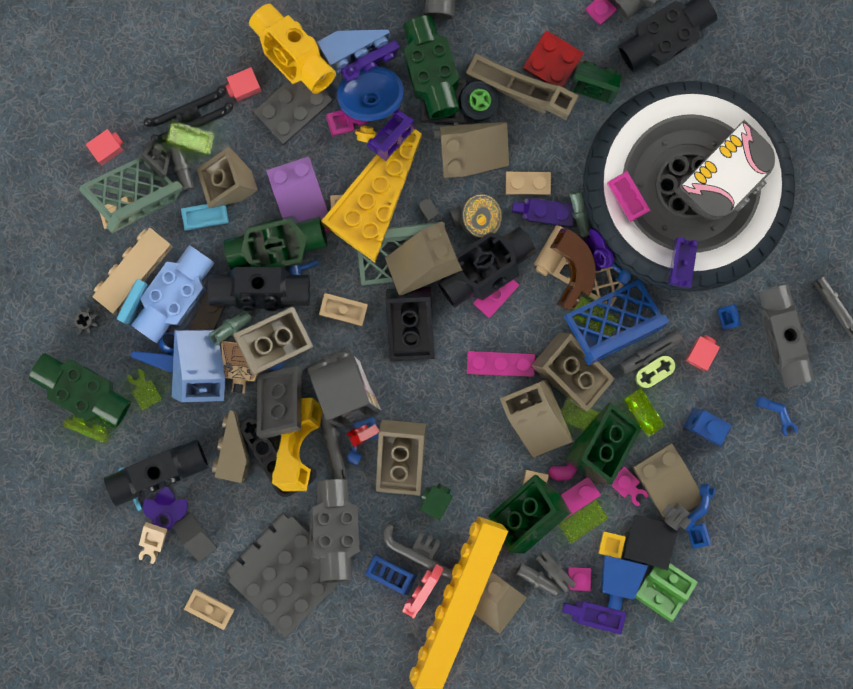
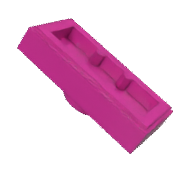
(628, 196)
(494, 301)

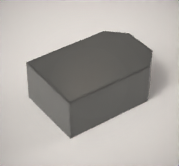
(428, 209)

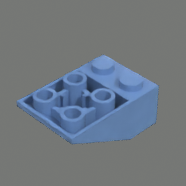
(347, 46)
(197, 367)

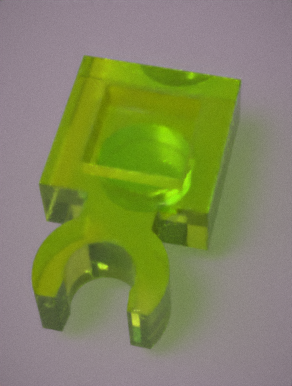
(146, 392)

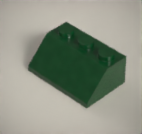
(530, 514)

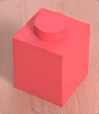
(243, 84)
(105, 146)
(702, 352)

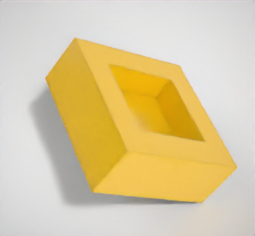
(611, 545)

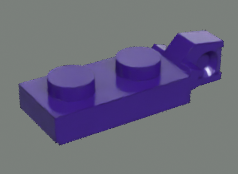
(369, 61)
(545, 212)
(596, 616)

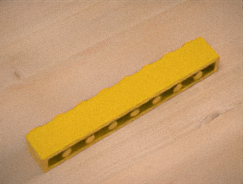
(458, 605)

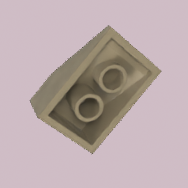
(473, 148)
(423, 259)
(273, 341)
(568, 372)
(400, 457)
(667, 480)

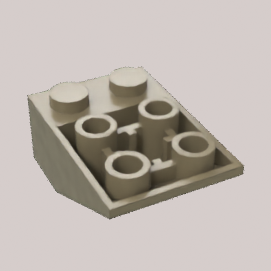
(537, 418)
(234, 455)

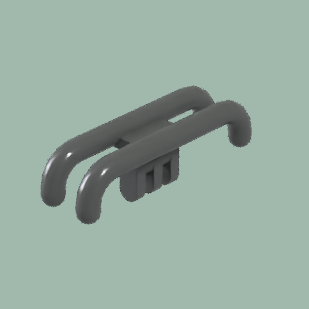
(420, 553)

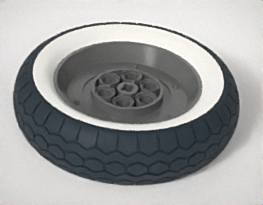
(684, 126)

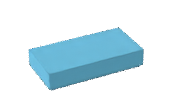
(203, 216)

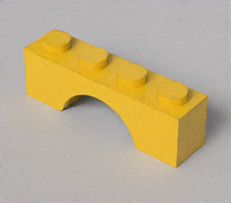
(289, 470)

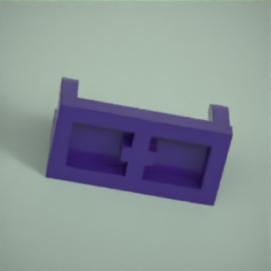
(392, 135)
(682, 262)

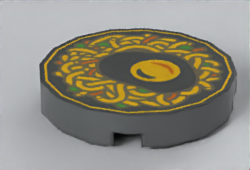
(480, 215)

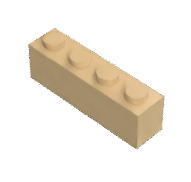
(137, 264)

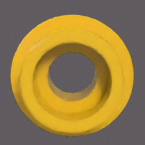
(365, 133)

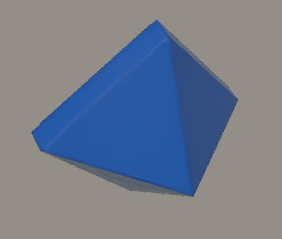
(729, 317)
(699, 536)

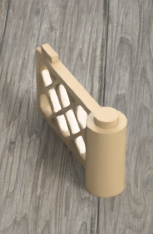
(552, 263)

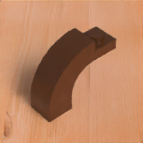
(581, 266)

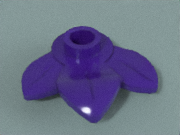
(601, 253)
(165, 505)

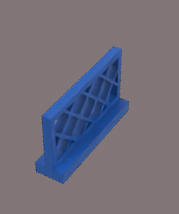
(619, 340)

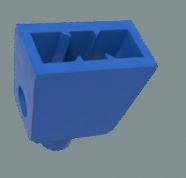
(708, 426)
(621, 579)

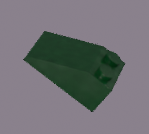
(596, 82)
(604, 445)

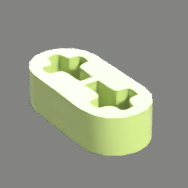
(658, 375)

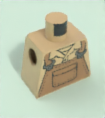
(236, 367)

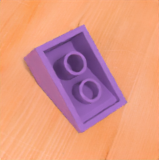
(297, 190)

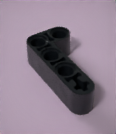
(271, 455)

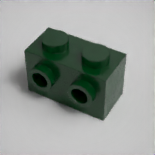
(436, 500)

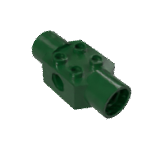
(431, 67)
(275, 243)
(79, 390)

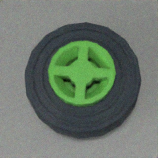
(485, 99)

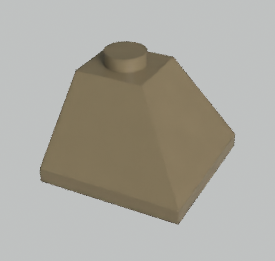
(226, 179)
(498, 603)

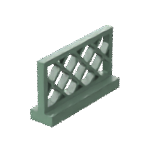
(126, 212)
(392, 235)

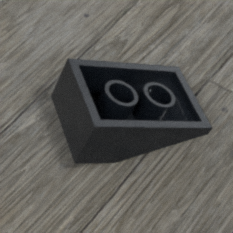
(410, 324)

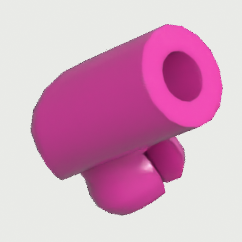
(562, 473)

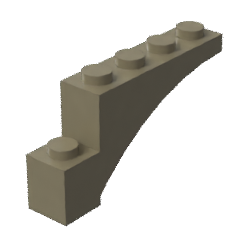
(526, 90)

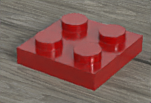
(553, 60)

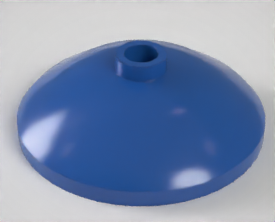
(371, 95)

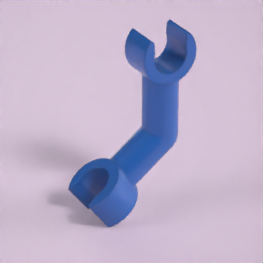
(781, 409)
(706, 494)

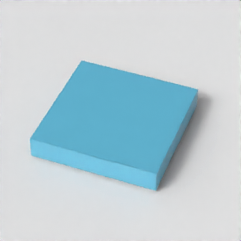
(132, 303)

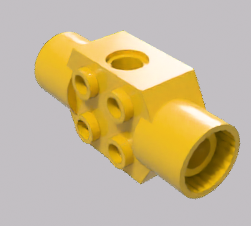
(291, 49)

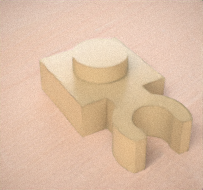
(152, 541)

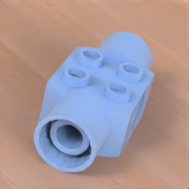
(173, 294)

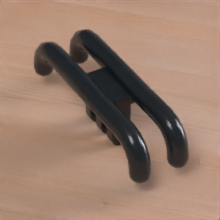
(190, 114)

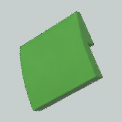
(666, 591)

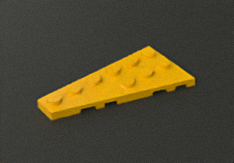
(370, 201)

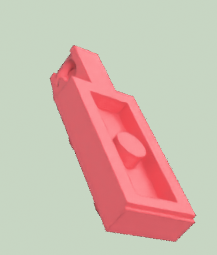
(421, 593)

